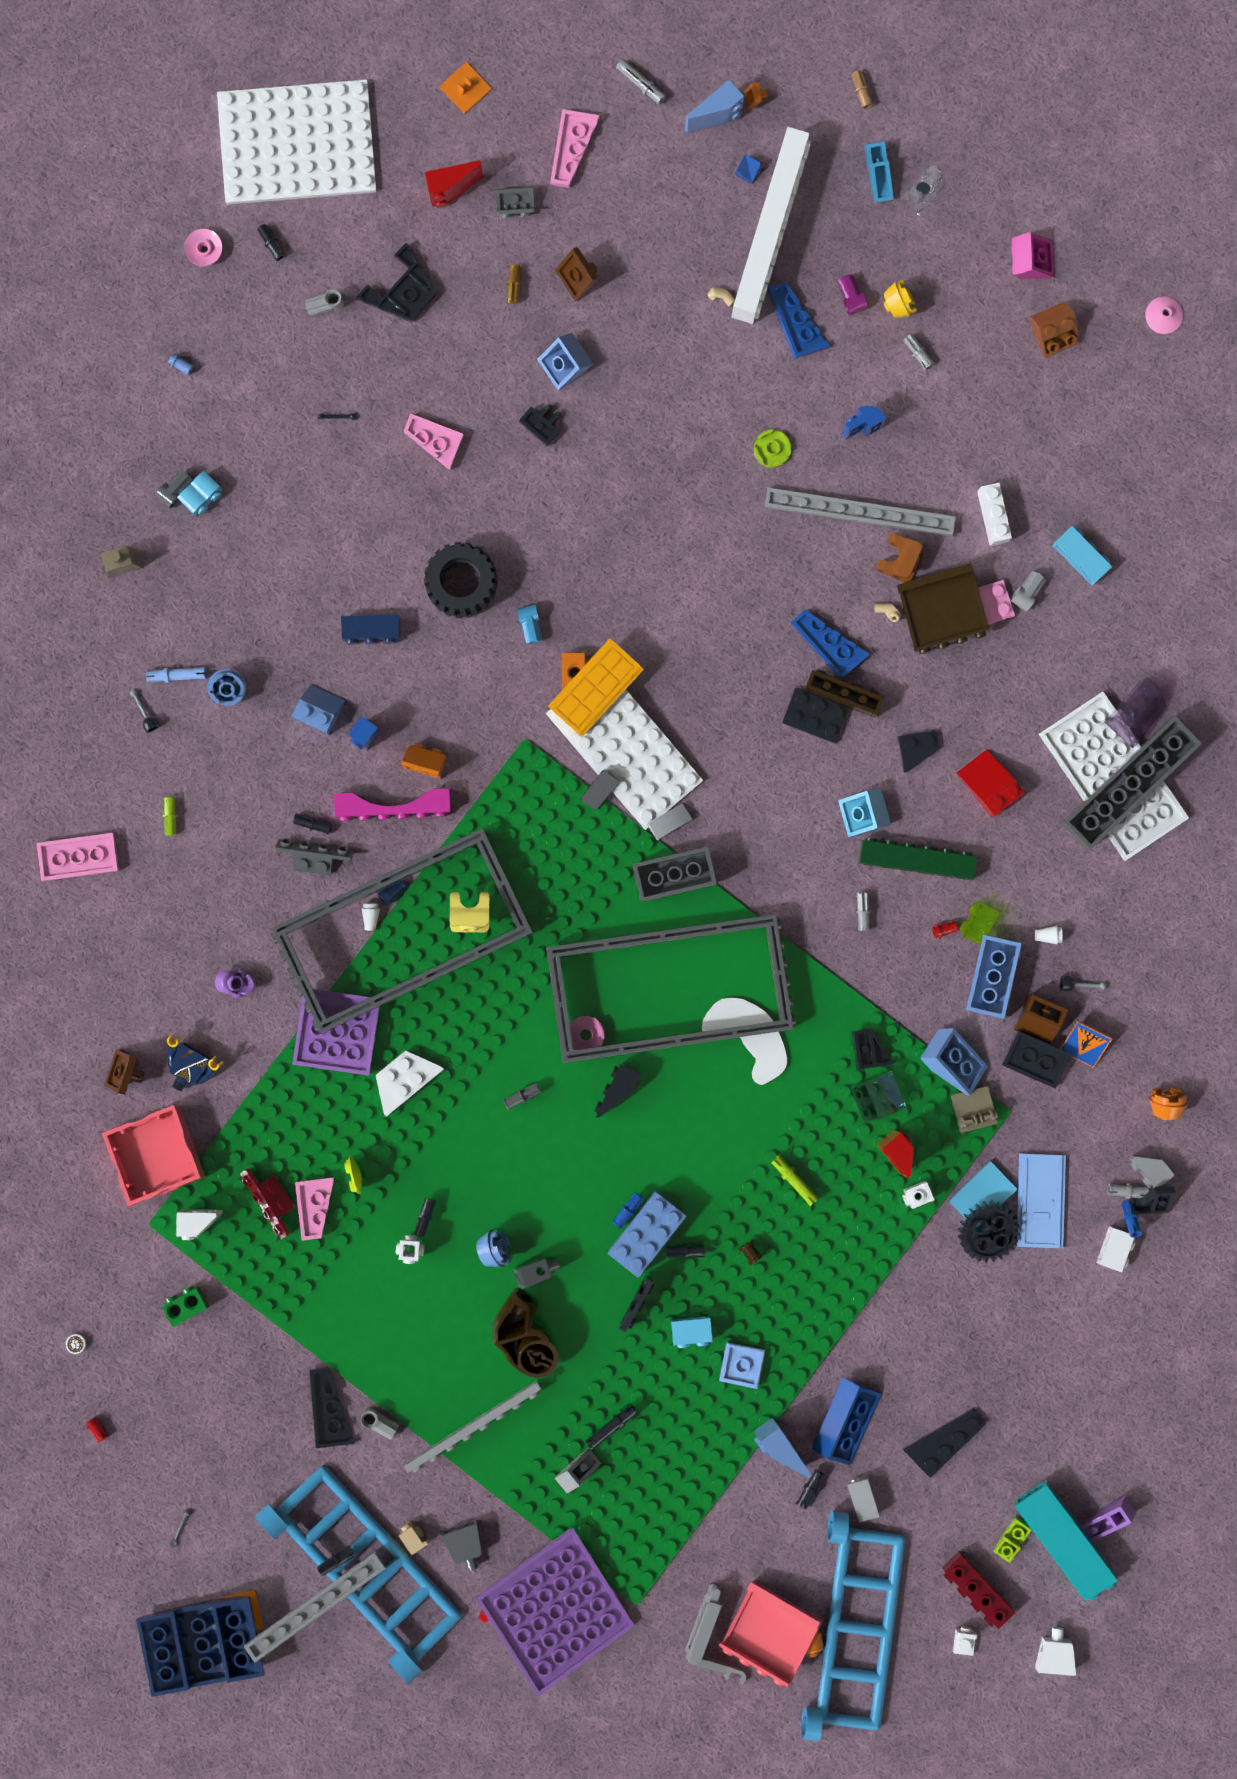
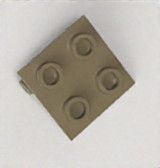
(974, 1110)

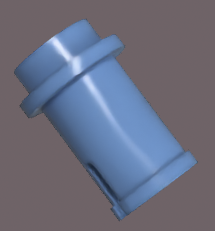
(180, 363)

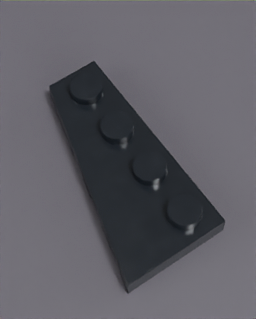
(328, 1415)
(943, 1443)

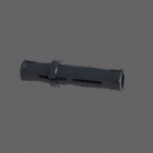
(613, 1425)

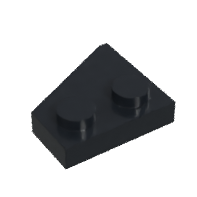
(916, 748)
(1156, 1200)

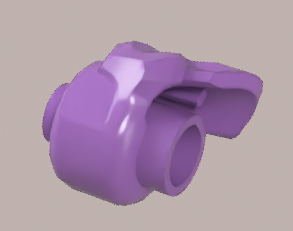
(235, 983)

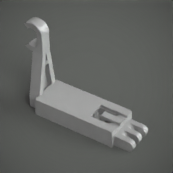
(701, 1634)

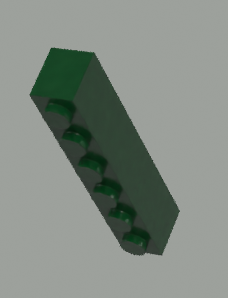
(917, 859)

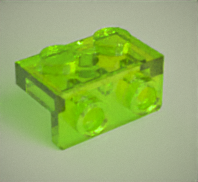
(979, 923)

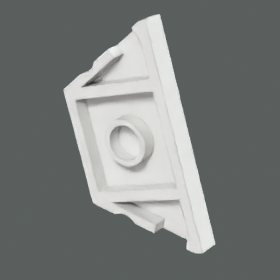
(403, 1079)

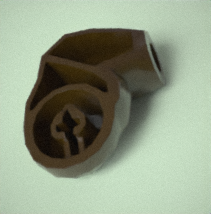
(521, 1339)

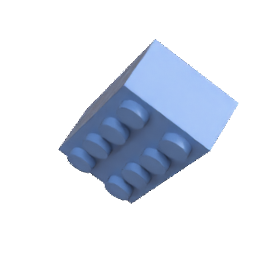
(646, 1234)

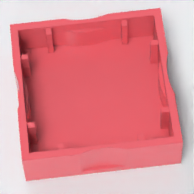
(154, 1155)

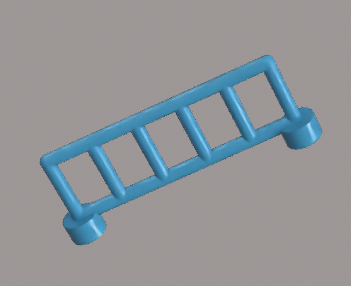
(405, 1659)

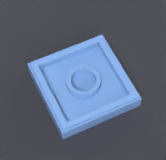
(742, 1365)

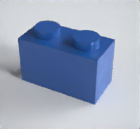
(363, 733)

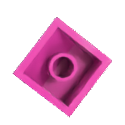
(1032, 256)

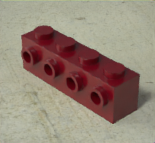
(978, 1590)

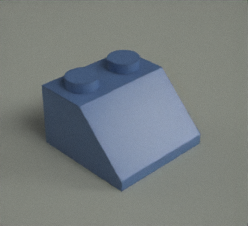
(564, 361)
(318, 709)

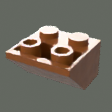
(1055, 329)

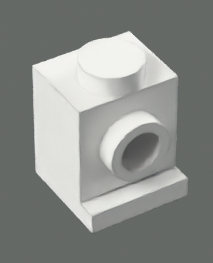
(923, 1189)

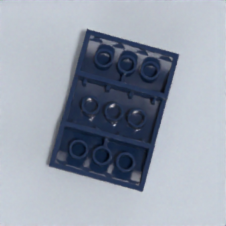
(198, 1645)

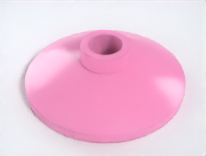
(199, 239)
(1159, 322)

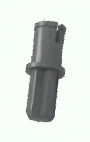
(522, 1096)

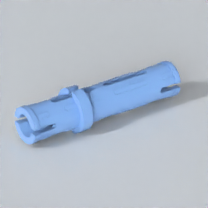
(175, 674)

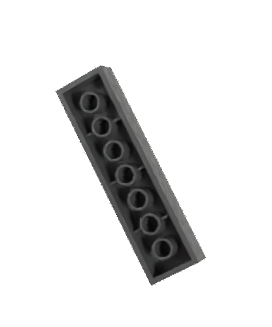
(1130, 783)

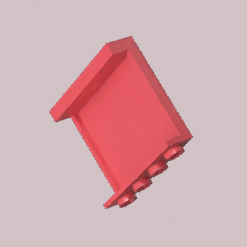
(771, 1634)

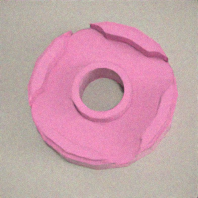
(590, 1024)

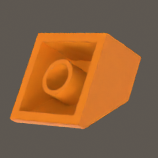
(424, 761)

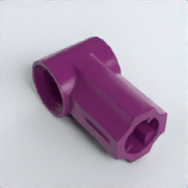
(852, 297)

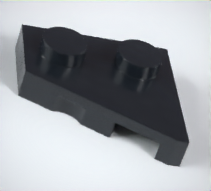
(868, 1050)

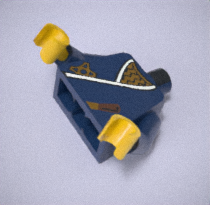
(189, 1064)

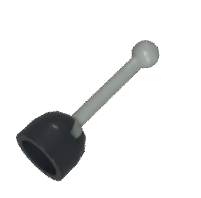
(149, 723)
(1067, 984)

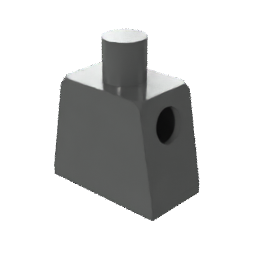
(527, 1275)
(464, 1544)

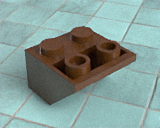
(1040, 1018)

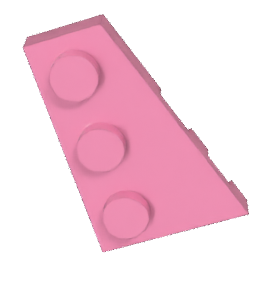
(434, 438)
(313, 1204)

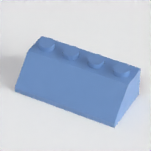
(994, 977)

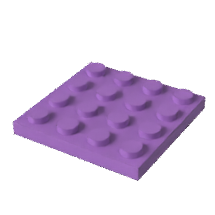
(343, 1048)

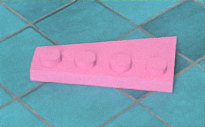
(573, 138)

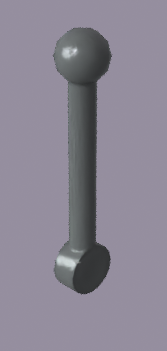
(173, 1543)

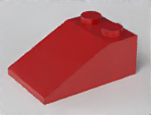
(450, 182)
(990, 783)

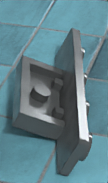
(313, 857)

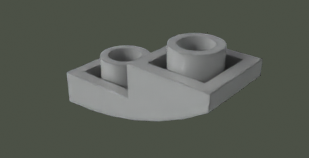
(669, 822)

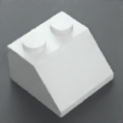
(194, 1222)

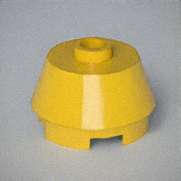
(899, 300)

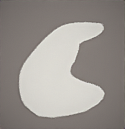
(766, 1047)

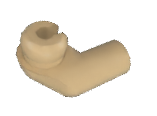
(717, 292)
(889, 610)

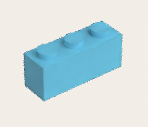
(1082, 555)

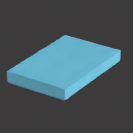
(984, 1186)

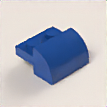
(867, 419)

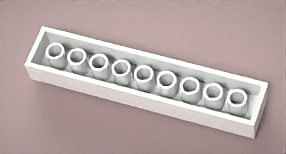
(772, 220)

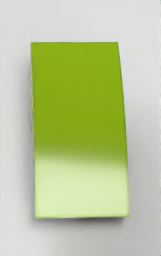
(1012, 1539)

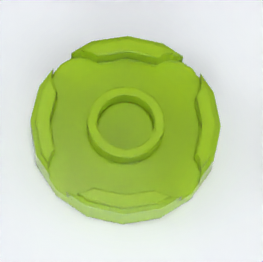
(772, 448)

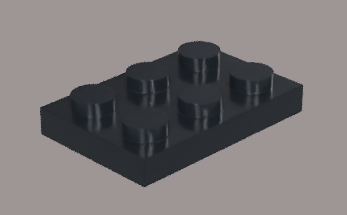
(815, 715)
(1036, 1059)

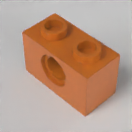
(569, 662)

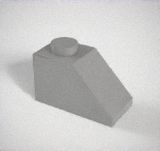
(577, 1471)

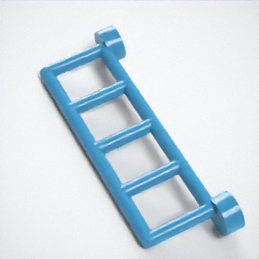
(841, 1533)

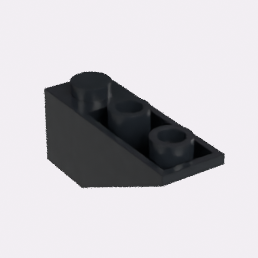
(622, 1085)

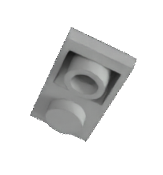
(1153, 1170)

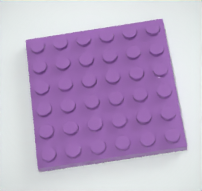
(554, 1611)

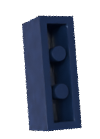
(370, 629)

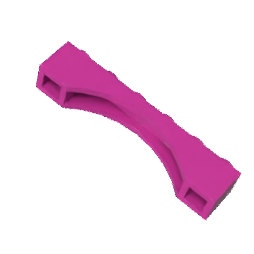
(432, 802)

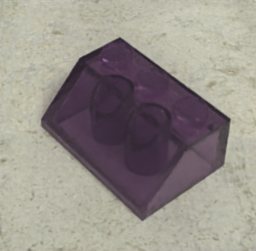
(1137, 712)

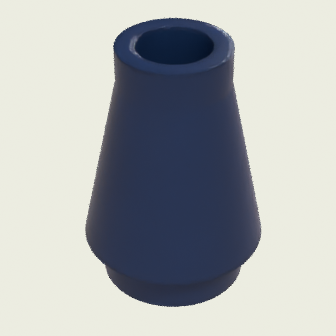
(390, 893)

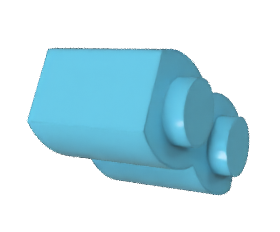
(200, 493)

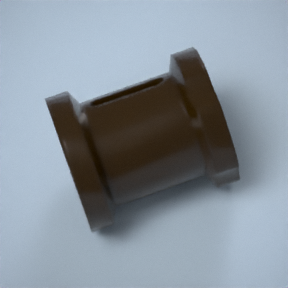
(750, 1252)

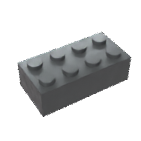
(674, 874)

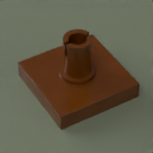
(577, 273)
(122, 1072)

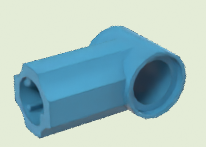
(529, 620)

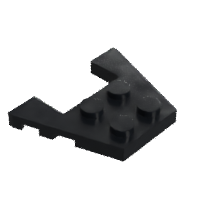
(408, 295)

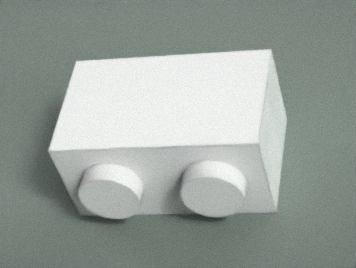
(1116, 1249)

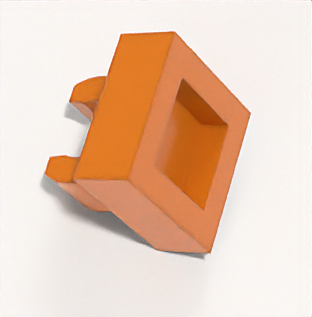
(755, 95)

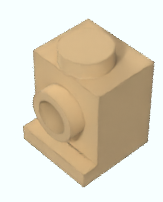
(413, 1537)

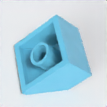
(864, 812)

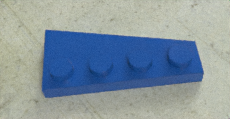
(795, 322)
(832, 647)

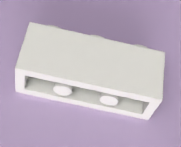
(994, 514)

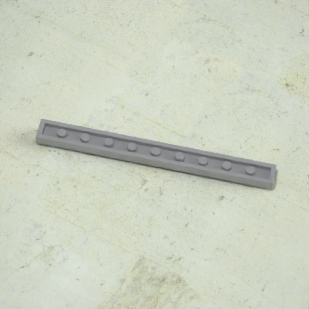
(859, 512)

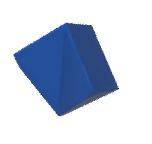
(748, 169)

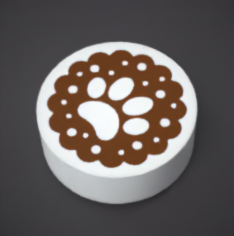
(76, 1343)

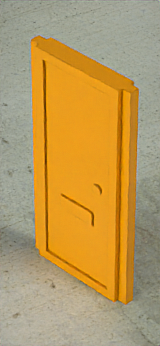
(595, 687)

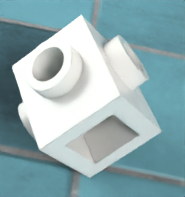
(404, 1254)

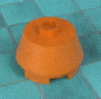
(1168, 1103)

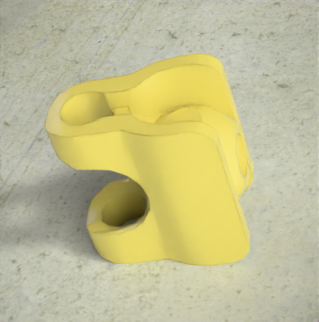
(469, 919)

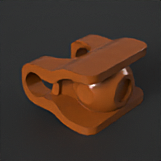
(908, 561)

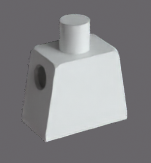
(1056, 1654)

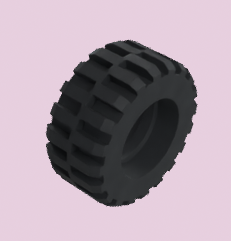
(455, 555)

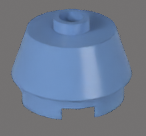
(226, 687)
(493, 1249)

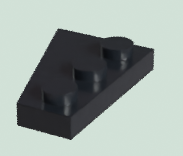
(637, 1303)

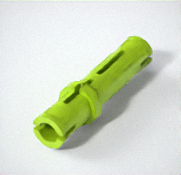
(791, 1176)

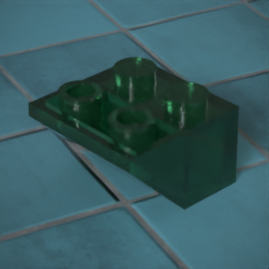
(878, 1097)

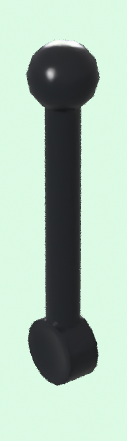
(352, 416)

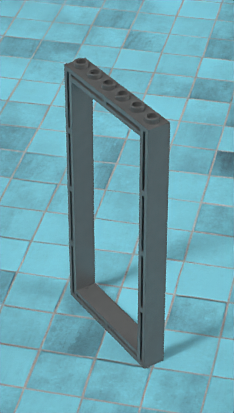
(778, 963)
(296, 970)

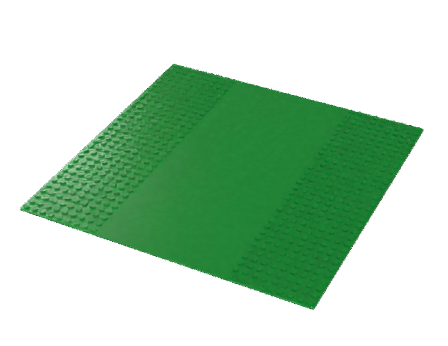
(559, 1176)

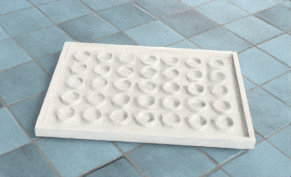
(296, 142)

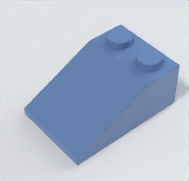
(717, 109)
(954, 1060)
(773, 1441)

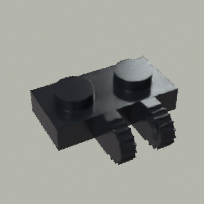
(539, 426)

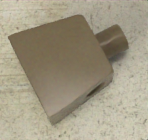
(120, 561)

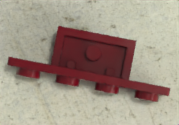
(271, 1198)

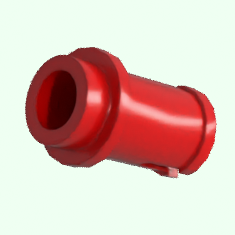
(944, 929)
(96, 1429)

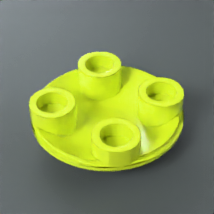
(356, 1178)

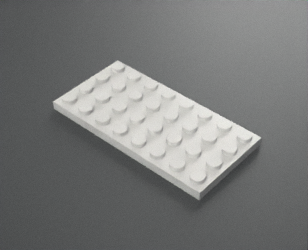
(637, 754)
(1090, 754)

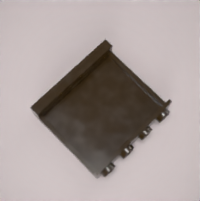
(943, 609)

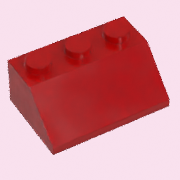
(899, 1151)

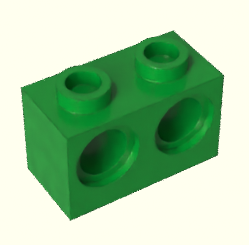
(187, 1309)

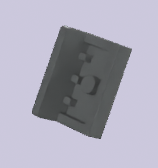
(515, 201)

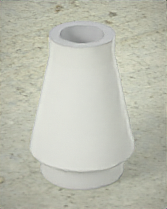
(370, 915)
(1049, 935)

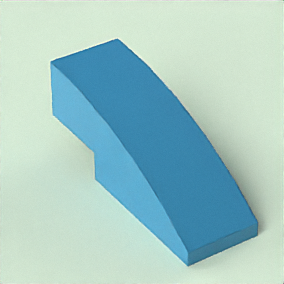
(879, 171)

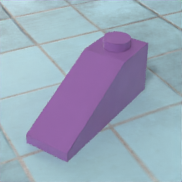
(1109, 1519)

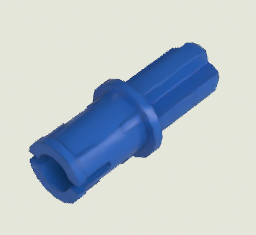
(628, 1210)
(1131, 1218)

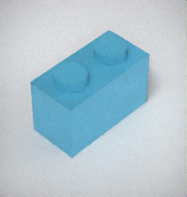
(691, 1330)

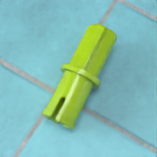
(170, 816)

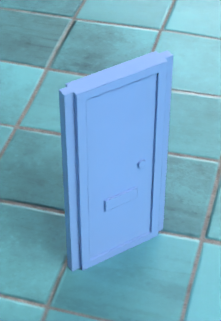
(1041, 1200)

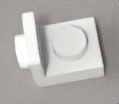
(964, 1641)

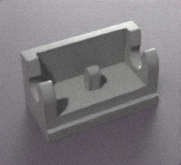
(864, 1498)

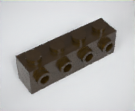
(845, 694)

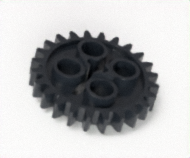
(988, 1231)

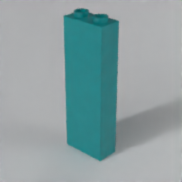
(1066, 1541)

